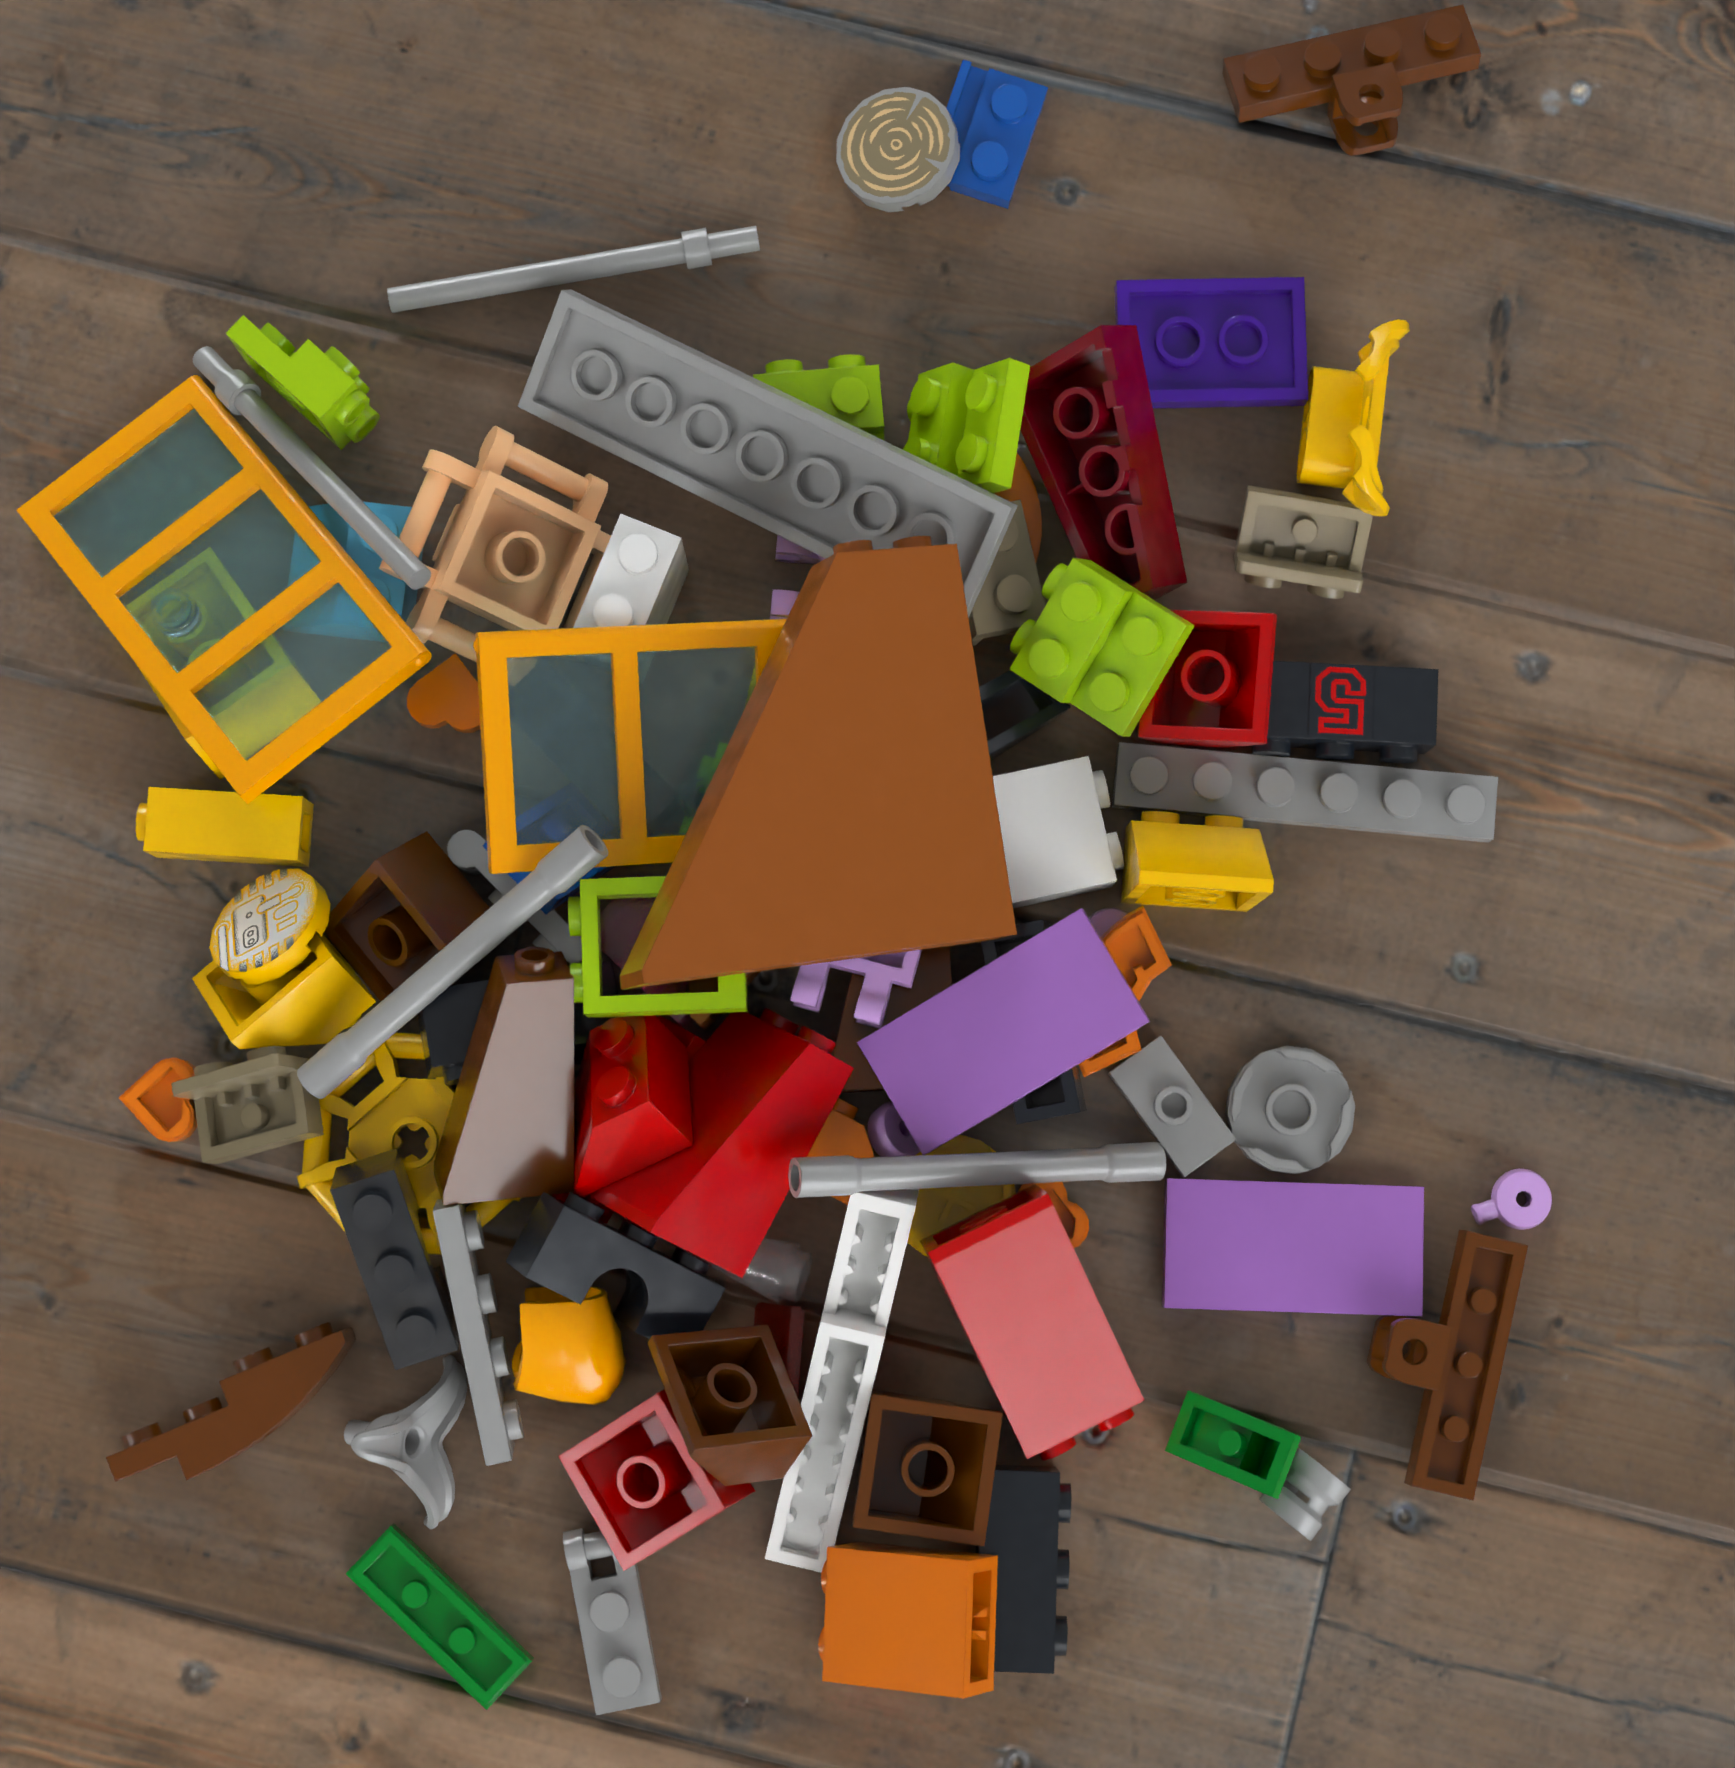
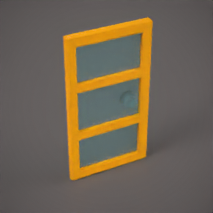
(224, 587)
(608, 732)

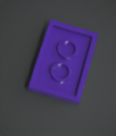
(1219, 340)

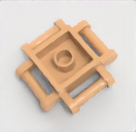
(503, 545)

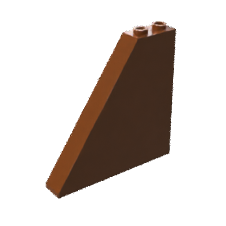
(851, 790)

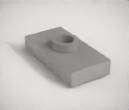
(1172, 1106)

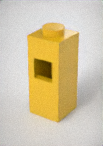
(225, 827)

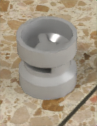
(1316, 1484)

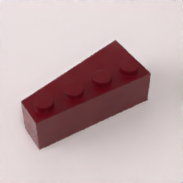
(1102, 457)

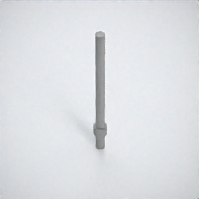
(693, 248)
(244, 398)

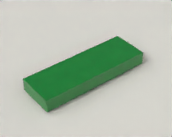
(439, 1616)

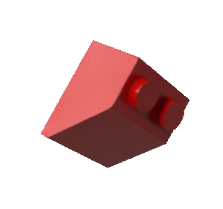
(1216, 684)
(629, 1101)
(645, 1482)

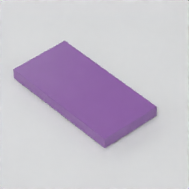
(1003, 1031)
(1293, 1247)

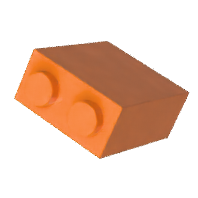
(909, 1619)

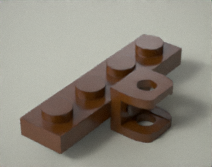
(1354, 73)
(1455, 1362)

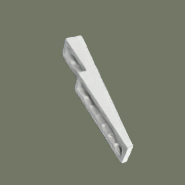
(842, 1375)

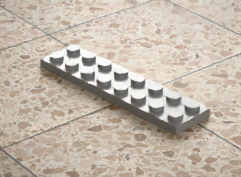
(750, 443)

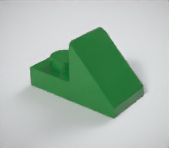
(1233, 1444)

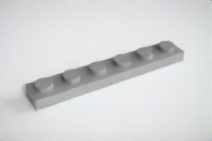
(1305, 792)

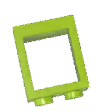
(585, 922)

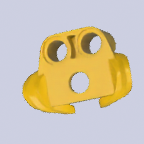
(1345, 423)

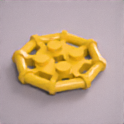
(375, 1129)

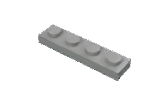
(483, 1356)

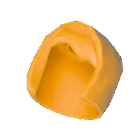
(568, 1347)

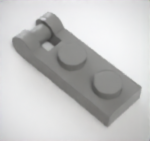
(470, 856)
(612, 1627)

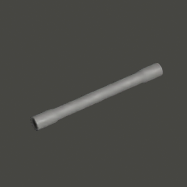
(552, 876)
(847, 1175)

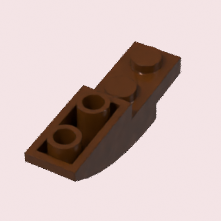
(259, 1402)

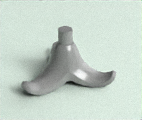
(413, 1440)

